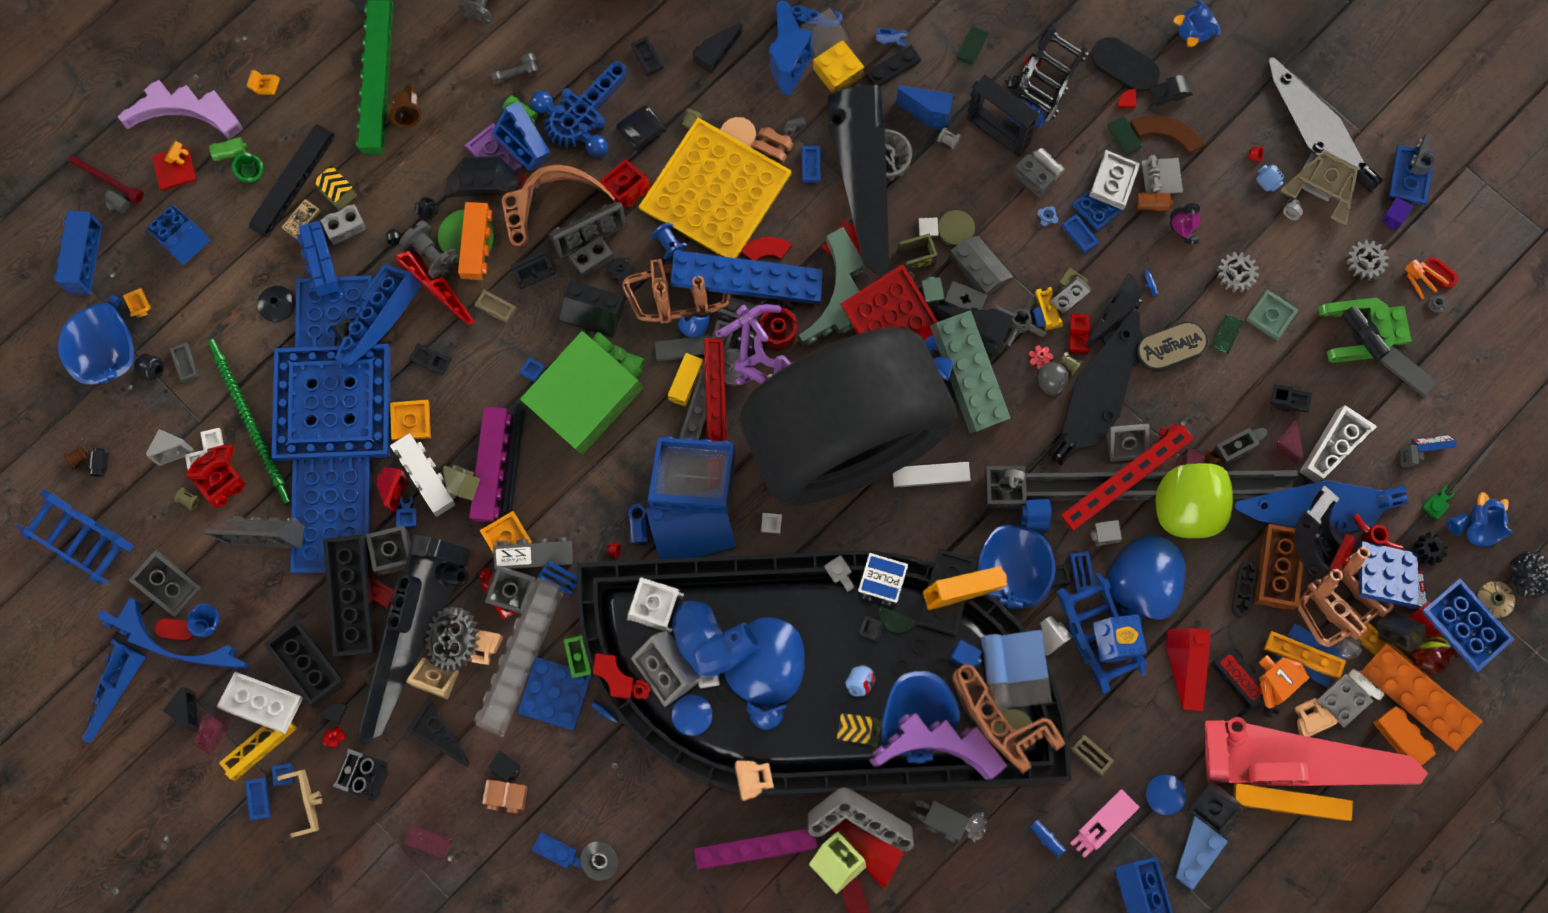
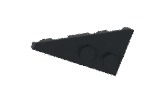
(433, 730)

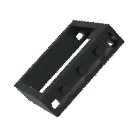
(988, 89)

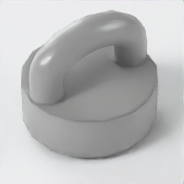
(1293, 210)
(1014, 477)

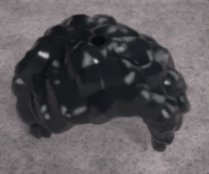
(1530, 574)

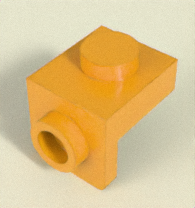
(263, 83)
(137, 303)

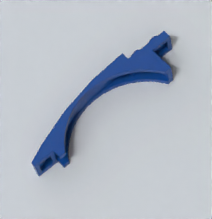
(132, 626)

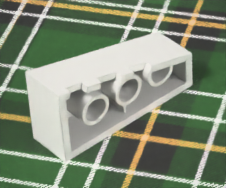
(1336, 442)
(423, 474)

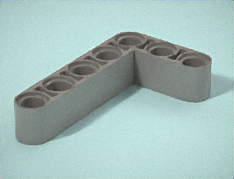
(862, 812)

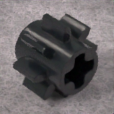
(426, 208)

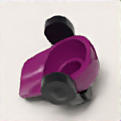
(1185, 221)

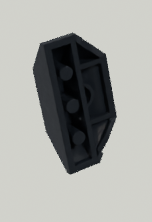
(482, 178)

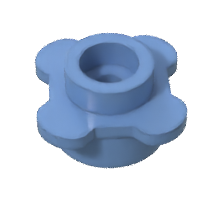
(1047, 211)

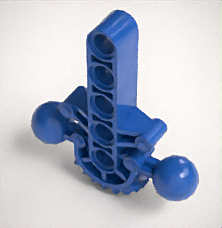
(595, 145)

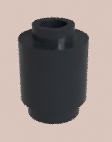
(97, 462)

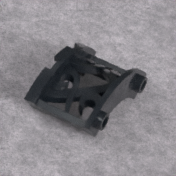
(1315, 535)

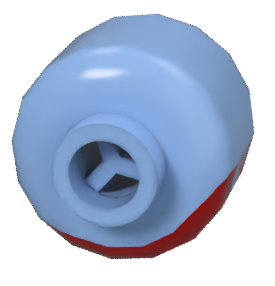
(860, 681)

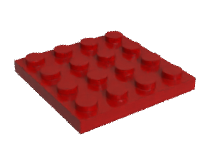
(890, 303)

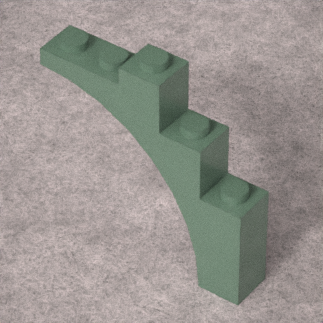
(847, 264)

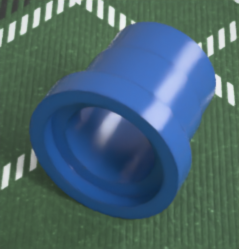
(1458, 524)

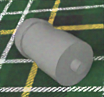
(1048, 163)

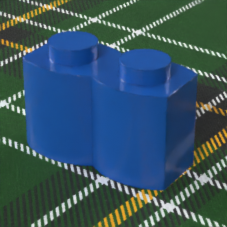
(1036, 515)

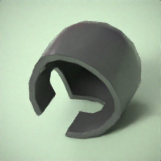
(1052, 378)

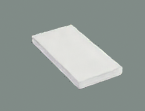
(260, 702)

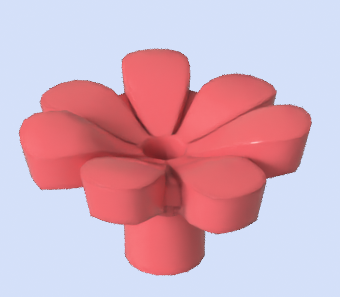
(1038, 359)

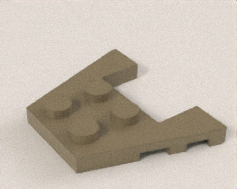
(1331, 177)

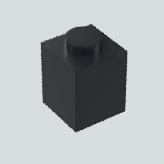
(505, 767)

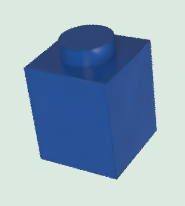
(965, 655)

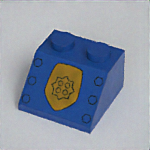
(1119, 638)

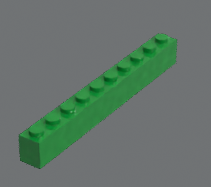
(375, 77)

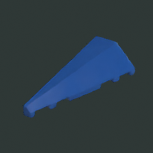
(117, 675)

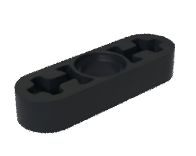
(1251, 584)

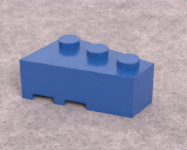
(521, 137)

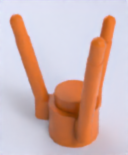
(1416, 270)

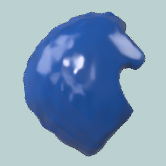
(694, 326)
(203, 620)

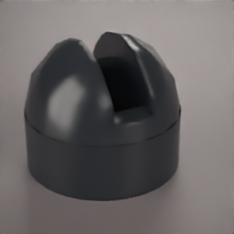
(393, 236)

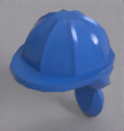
(765, 716)

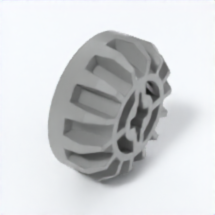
(897, 143)

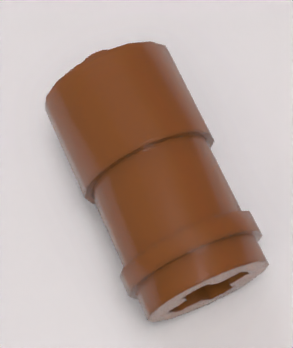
(1153, 201)

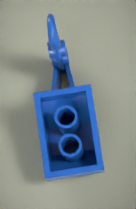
(793, 45)

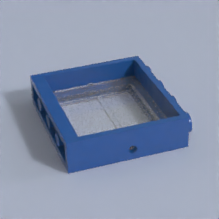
(692, 475)

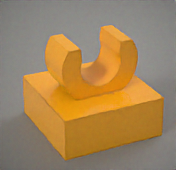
(173, 153)

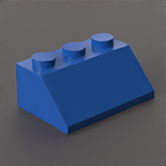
(1143, 887)

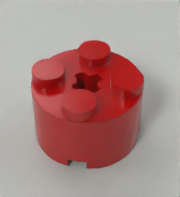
(781, 338)

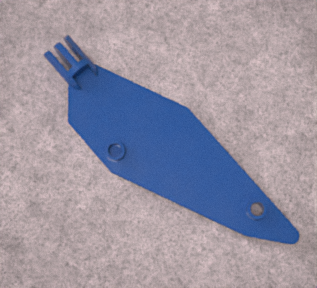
(1288, 505)

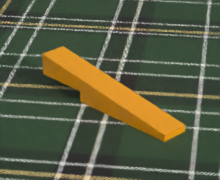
(1293, 802)

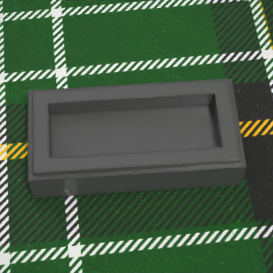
(184, 362)

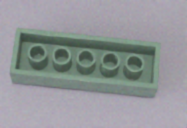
(971, 372)

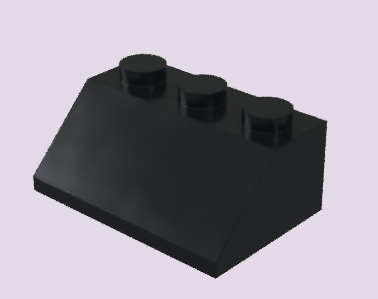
(591, 308)

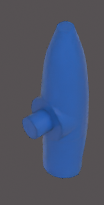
(1150, 283)
(604, 711)

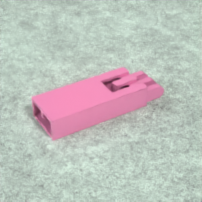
(1110, 817)

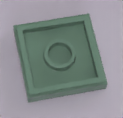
(1272, 315)

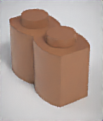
(504, 795)

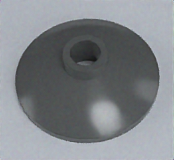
(604, 856)

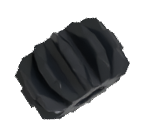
(1436, 546)

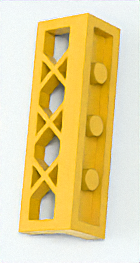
(260, 751)

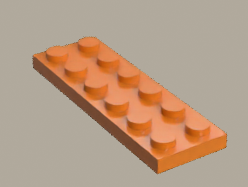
(1421, 696)

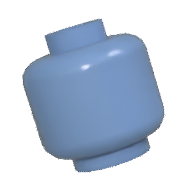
(1269, 178)

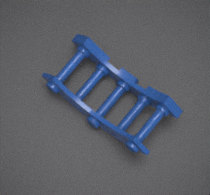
(87, 526)
(1083, 640)

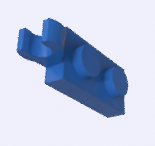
(556, 851)

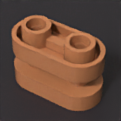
(778, 143)

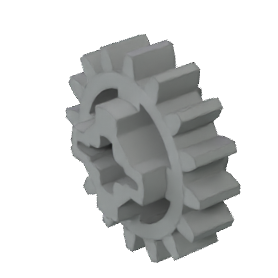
(1363, 266)
(1245, 269)

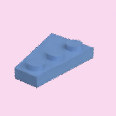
(1199, 853)

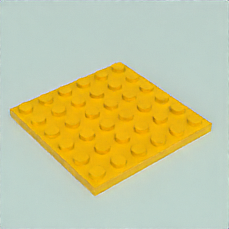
(715, 189)

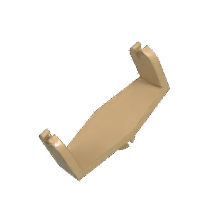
(309, 801)

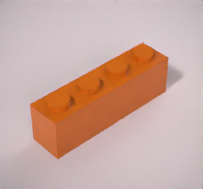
(474, 241)

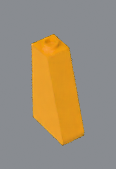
(964, 587)

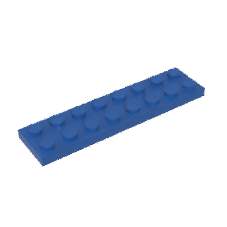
(748, 277)

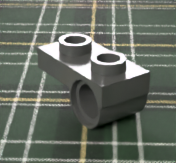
(1422, 155)
(1067, 296)

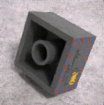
(389, 550)

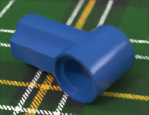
(638, 526)

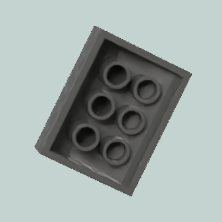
(594, 224)
(258, 532)

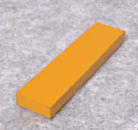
(1307, 655)

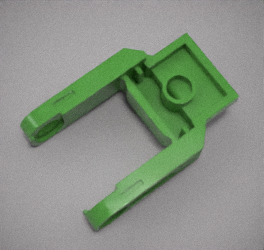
(1390, 322)

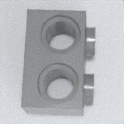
(345, 229)

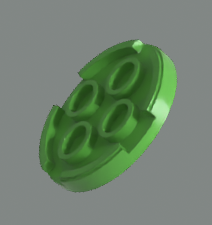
(451, 233)

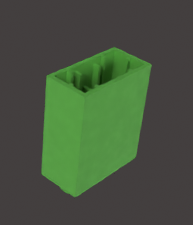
(584, 390)

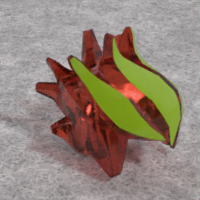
(1434, 655)

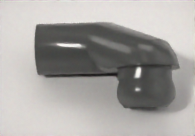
(791, 126)

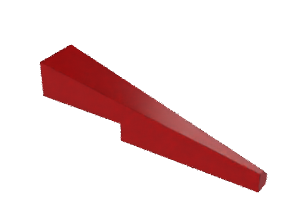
(438, 287)
(879, 856)

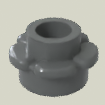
(1434, 307)

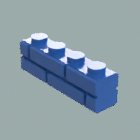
(318, 258)

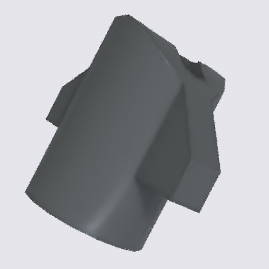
(116, 202)

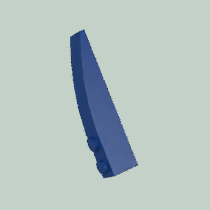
(381, 308)

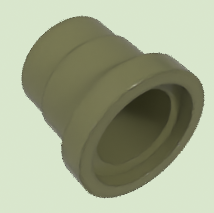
(690, 117)

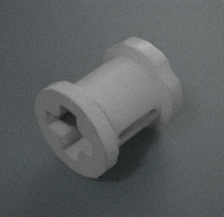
(948, 138)

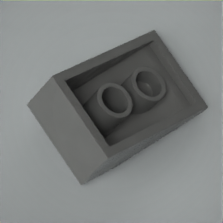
(164, 582)

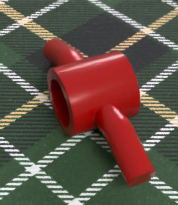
(1368, 533)

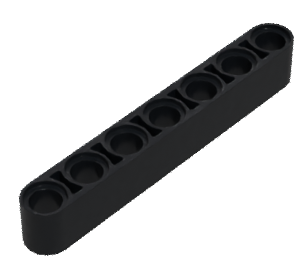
(291, 180)

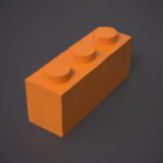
(1404, 735)

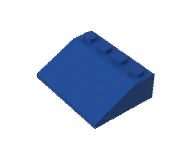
(689, 533)
(1467, 625)

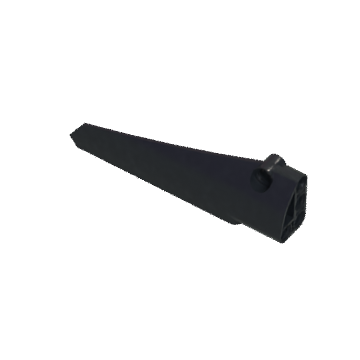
(862, 162)
(422, 591)

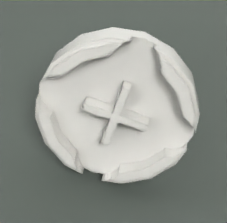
(1366, 685)

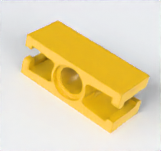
(685, 380)

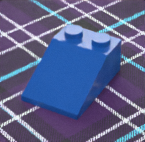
(926, 105)

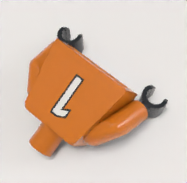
(1280, 681)

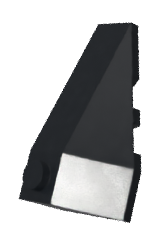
(1125, 300)
(991, 324)

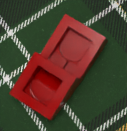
(1079, 333)

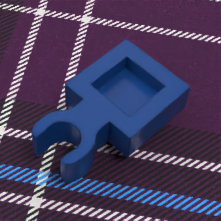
(406, 515)

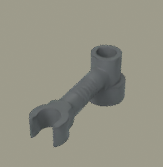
(529, 66)

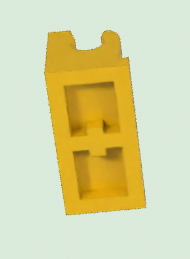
(1049, 311)

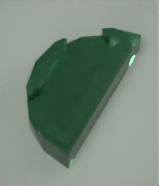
(895, 621)

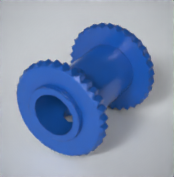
(668, 240)

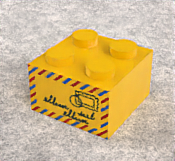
(838, 67)

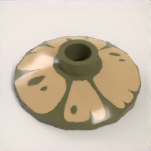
(1487, 595)

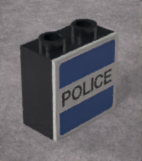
(882, 580)

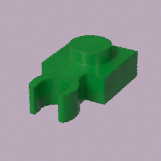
(1437, 504)

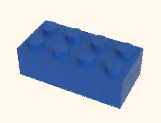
(78, 253)

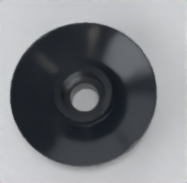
(279, 310)

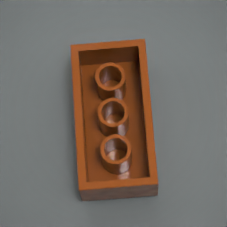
(1278, 569)

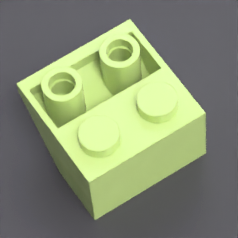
(837, 862)

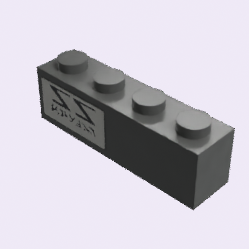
(532, 554)

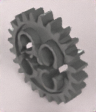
(452, 639)

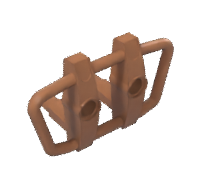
(661, 295)
(1322, 593)

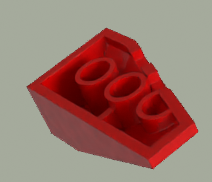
(1189, 659)

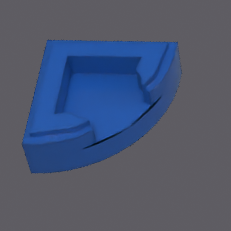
(1037, 314)

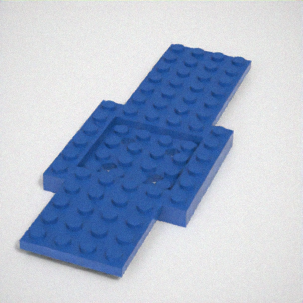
(331, 456)

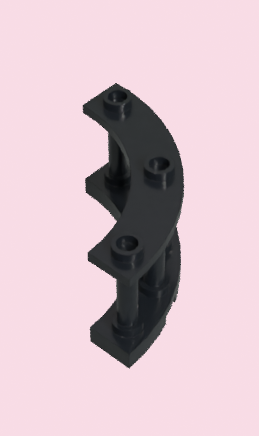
(1031, 70)

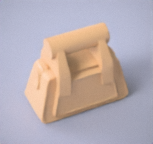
(489, 644)
(1315, 722)
(749, 779)

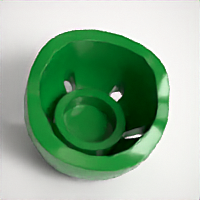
(248, 171)

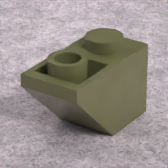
(460, 481)

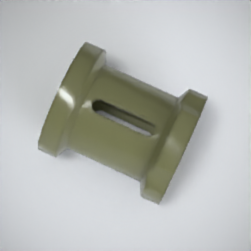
(1070, 363)
(187, 499)

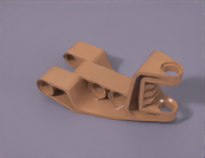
(974, 696)

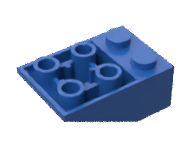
(178, 234)

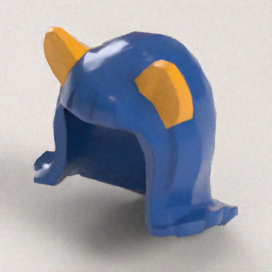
(1197, 24)
(1488, 521)

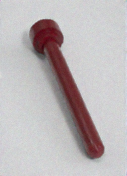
(134, 194)

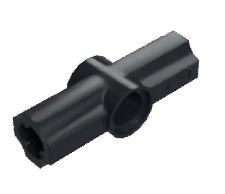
(1365, 333)

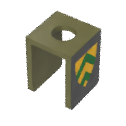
(924, 240)

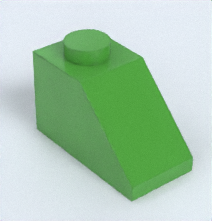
(577, 656)

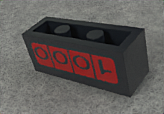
(1239, 677)

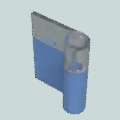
(1016, 669)

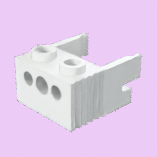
(653, 604)

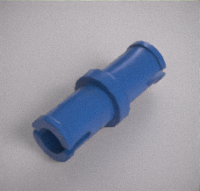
(1047, 838)

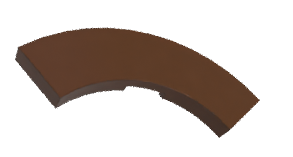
(1170, 127)

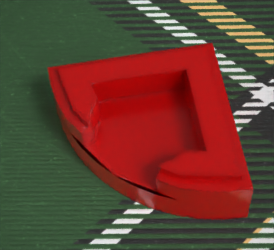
(1127, 99)

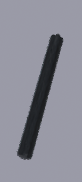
(513, 456)

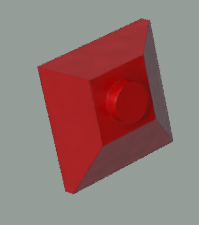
(391, 487)

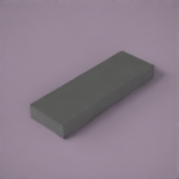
(677, 348)
(1408, 372)

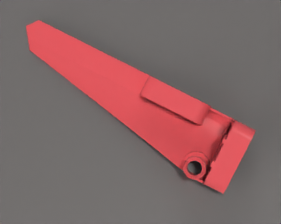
(1289, 759)

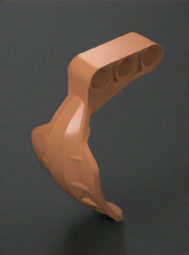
(524, 196)

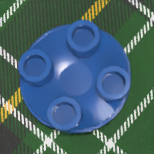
(692, 715)
(1166, 794)

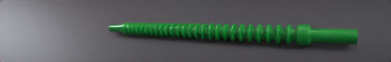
(220, 360)

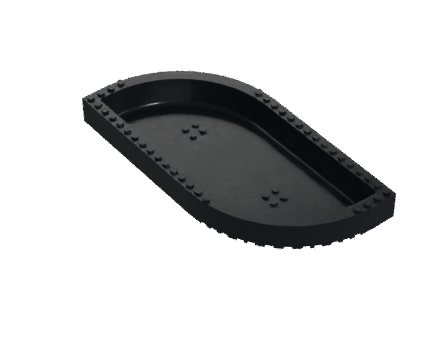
(804, 746)

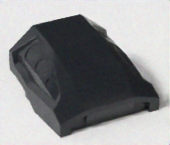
(641, 127)
(362, 775)

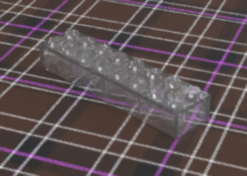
(519, 657)

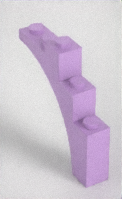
(182, 102)

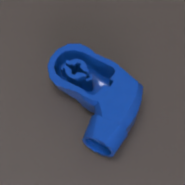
(704, 643)

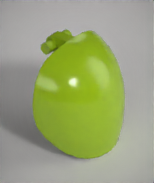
(1195, 500)

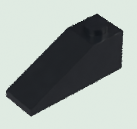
(715, 48)

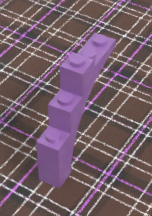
(970, 745)

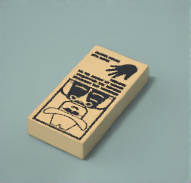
(303, 215)

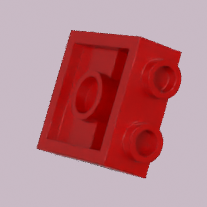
(626, 183)
(220, 485)

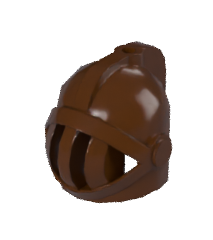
(404, 107)

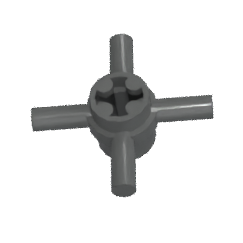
(1027, 322)

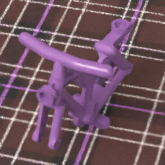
(745, 364)

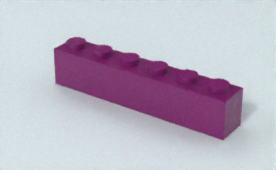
(489, 465)
(754, 849)

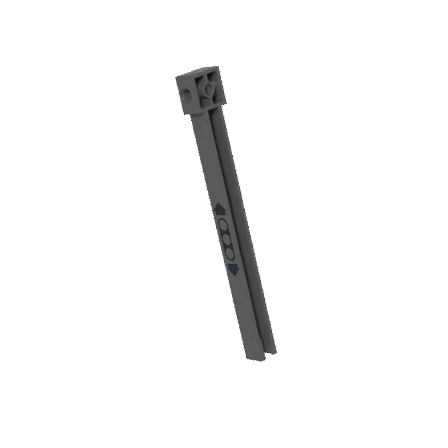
(1078, 485)

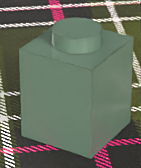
(932, 291)

